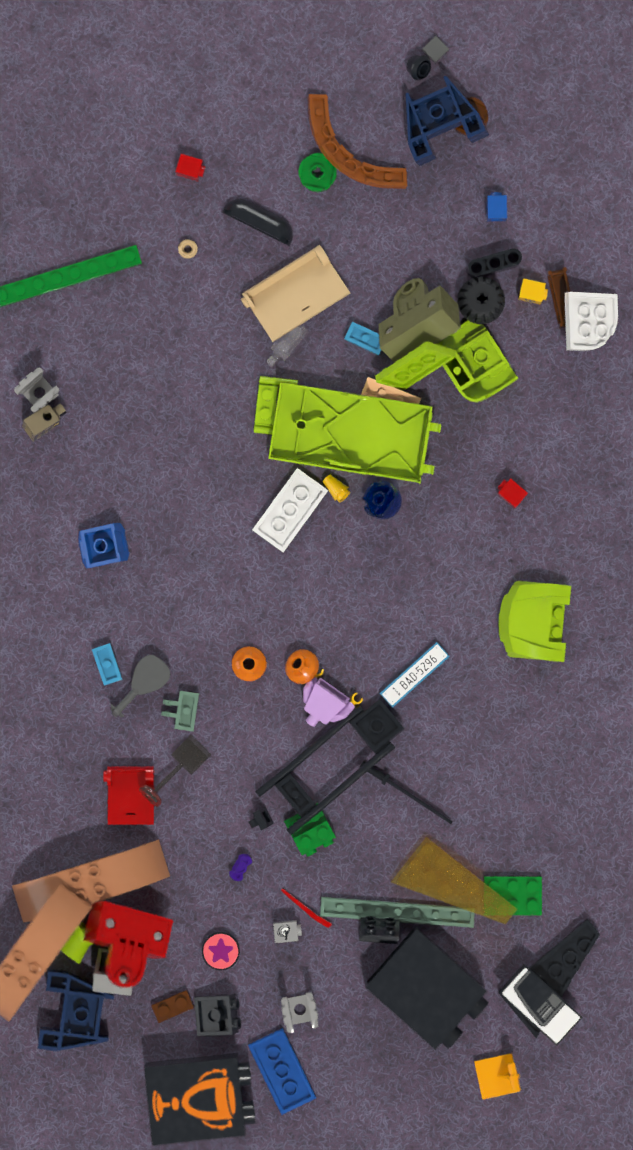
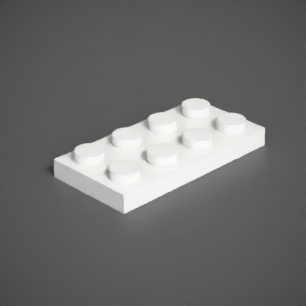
(290, 510)

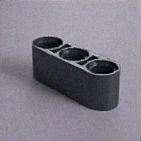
(503, 260)

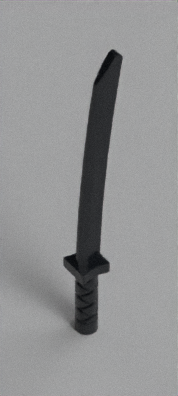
(385, 778)

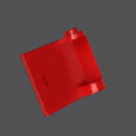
(125, 796)

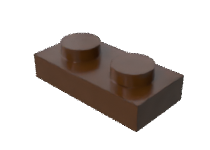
(172, 1006)

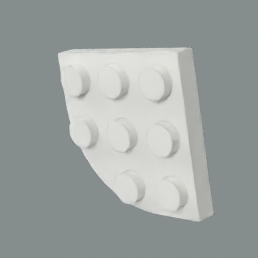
(589, 319)

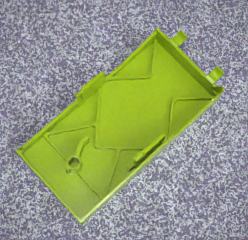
(352, 432)

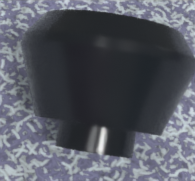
(419, 66)

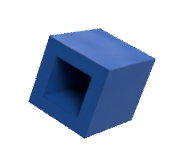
(497, 207)

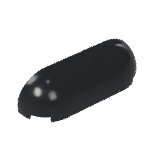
(260, 220)

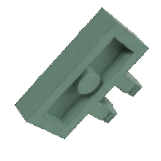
(186, 710)

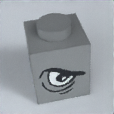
(287, 931)

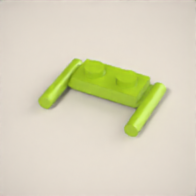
(267, 403)

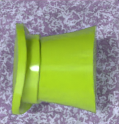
(75, 946)

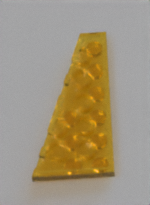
(443, 878)

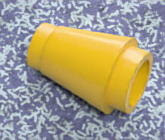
(336, 488)

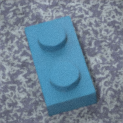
(363, 338)
(107, 664)

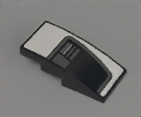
(540, 1004)

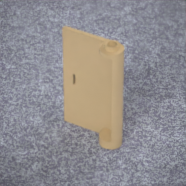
(299, 285)

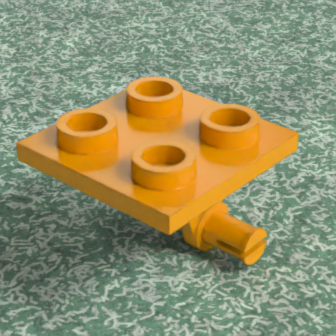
(497, 1076)

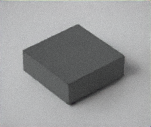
(435, 49)

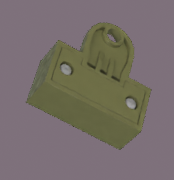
(418, 319)

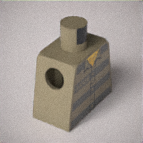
(35, 424)

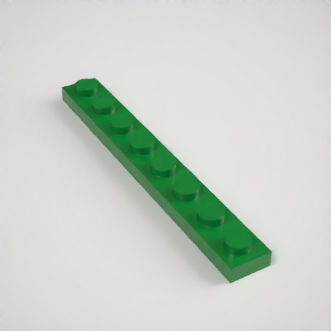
(69, 275)

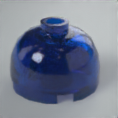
(382, 500)

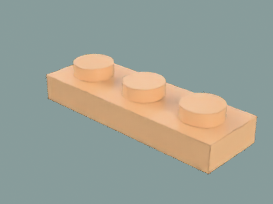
(379, 390)

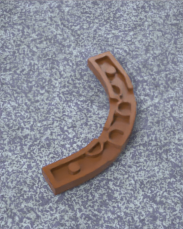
(341, 158)

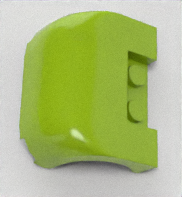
(479, 364)

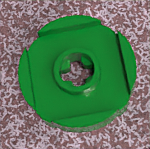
(309, 180)

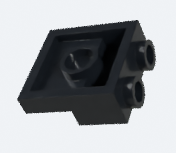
(217, 1015)

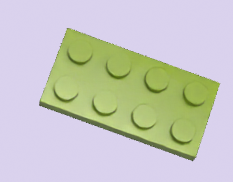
(415, 365)

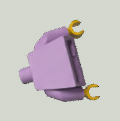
(326, 702)

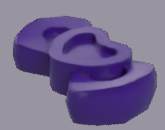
(240, 867)

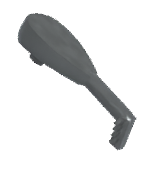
(148, 676)

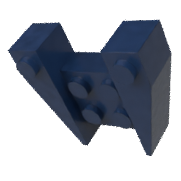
(438, 114)
(79, 1015)

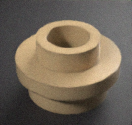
(183, 244)

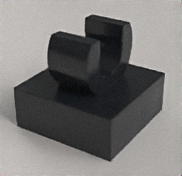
(261, 818)

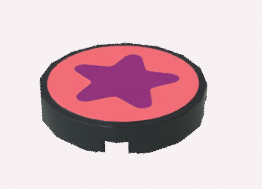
(220, 951)

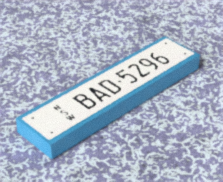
(414, 674)

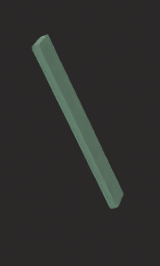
(399, 911)

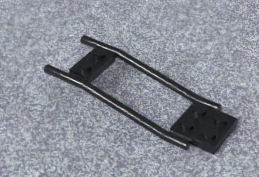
(376, 728)

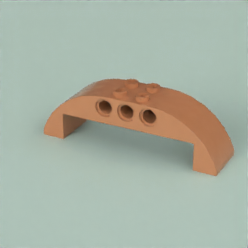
(96, 879)
(39, 948)

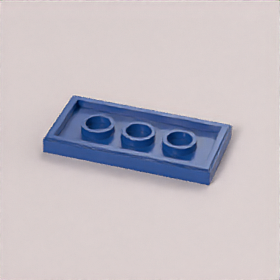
(282, 1071)

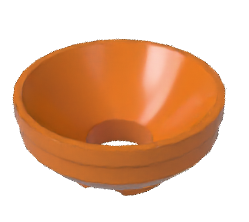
(258, 669)
(306, 671)

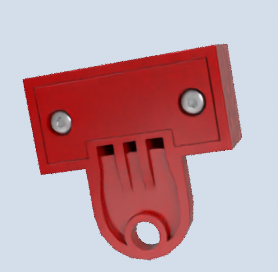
(130, 939)

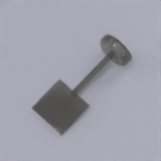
(189, 756)

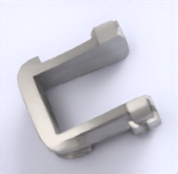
(33, 381)
(291, 1018)

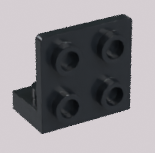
(379, 930)

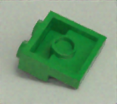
(312, 834)

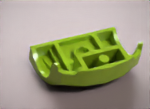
(533, 620)

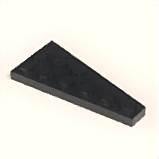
(562, 963)

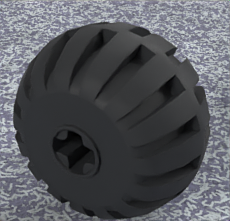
(473, 309)

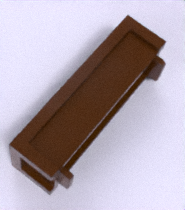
(559, 286)

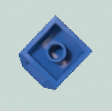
(103, 545)

